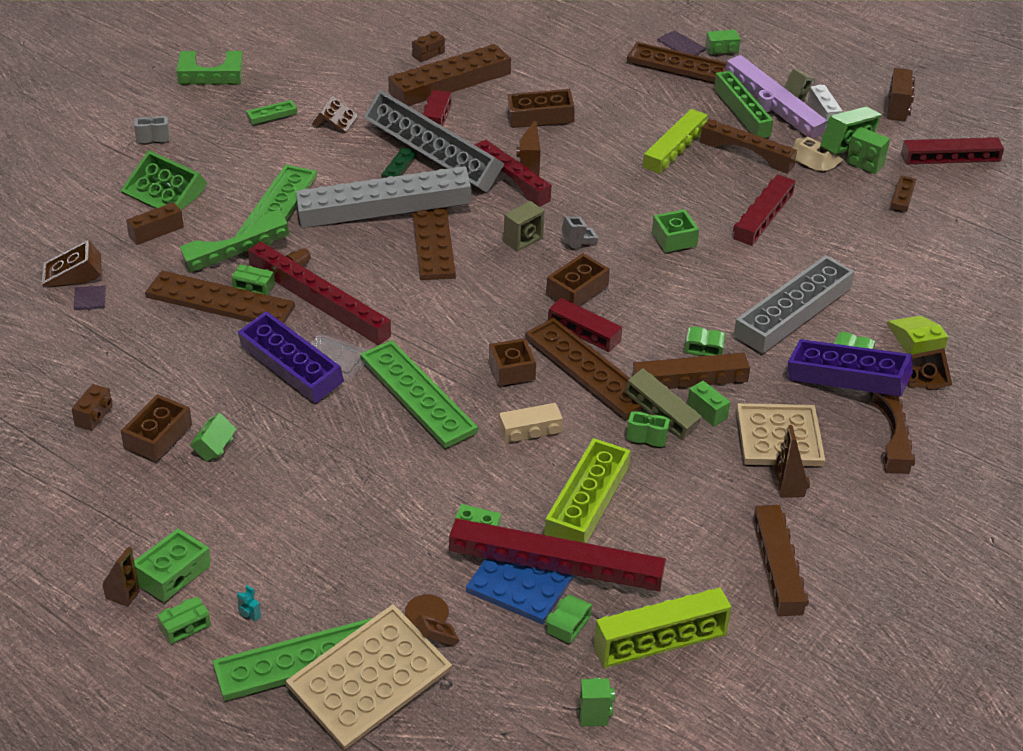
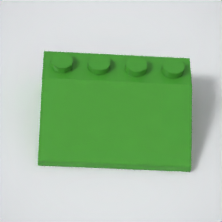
(163, 181)

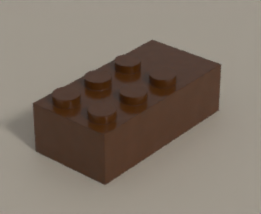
(541, 106)

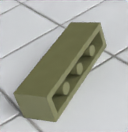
(661, 401)

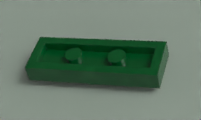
(400, 163)

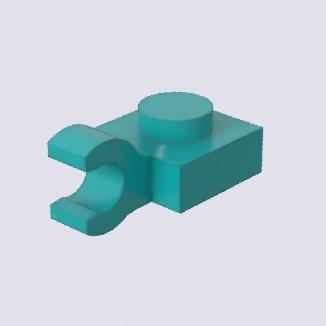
(248, 605)

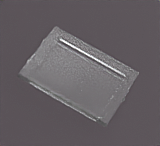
(341, 352)

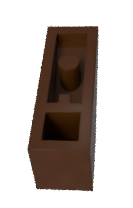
(122, 581)

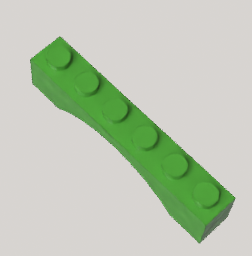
(202, 254)

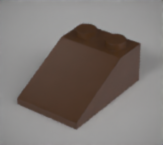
(529, 149)
(73, 266)

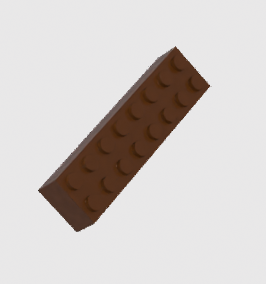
(450, 74)

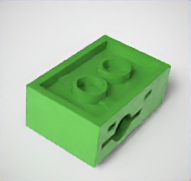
(171, 564)

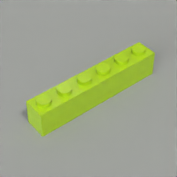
(674, 141)

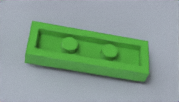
(271, 112)

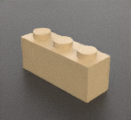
(530, 422)

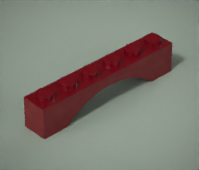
(532, 185)

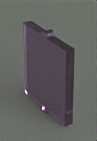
(89, 297)

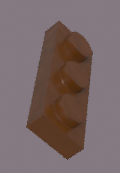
(903, 193)

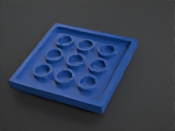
(519, 588)

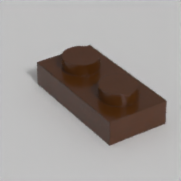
(437, 630)

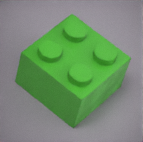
(868, 150)
(675, 230)

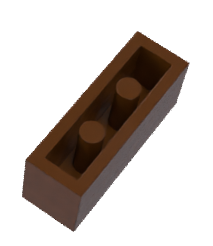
(155, 223)

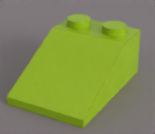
(918, 334)

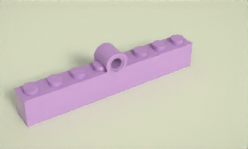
(775, 97)

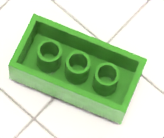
(844, 125)

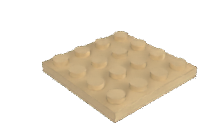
(764, 428)

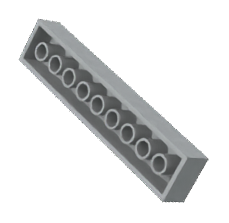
(433, 140)
(383, 196)

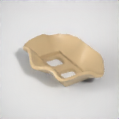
(814, 159)

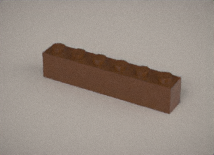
(693, 370)
(780, 561)

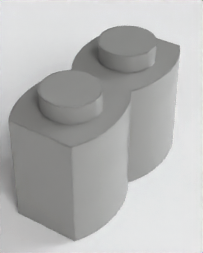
(151, 129)

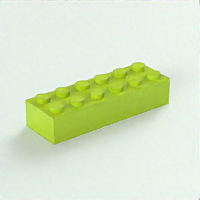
(588, 492)
(661, 627)

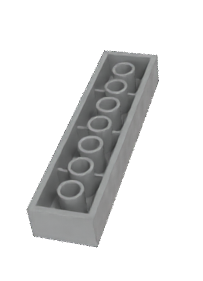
(793, 304)

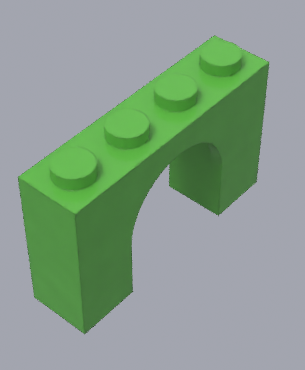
(227, 73)

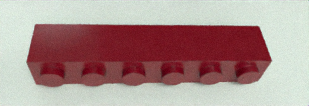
(952, 150)
(764, 210)

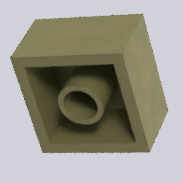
(523, 226)

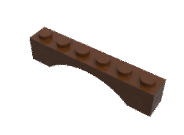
(777, 155)
(897, 454)

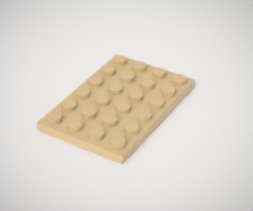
(368, 676)

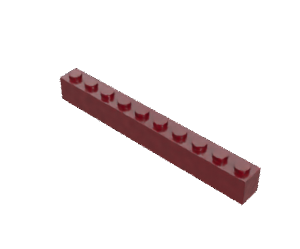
(321, 294)
(557, 554)

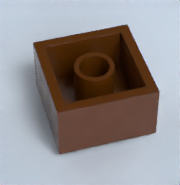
(512, 362)

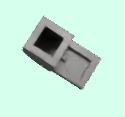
(577, 233)

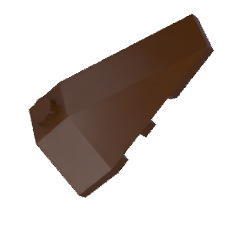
(930, 370)
(789, 468)

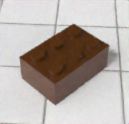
(901, 94)
(578, 280)
(156, 427)

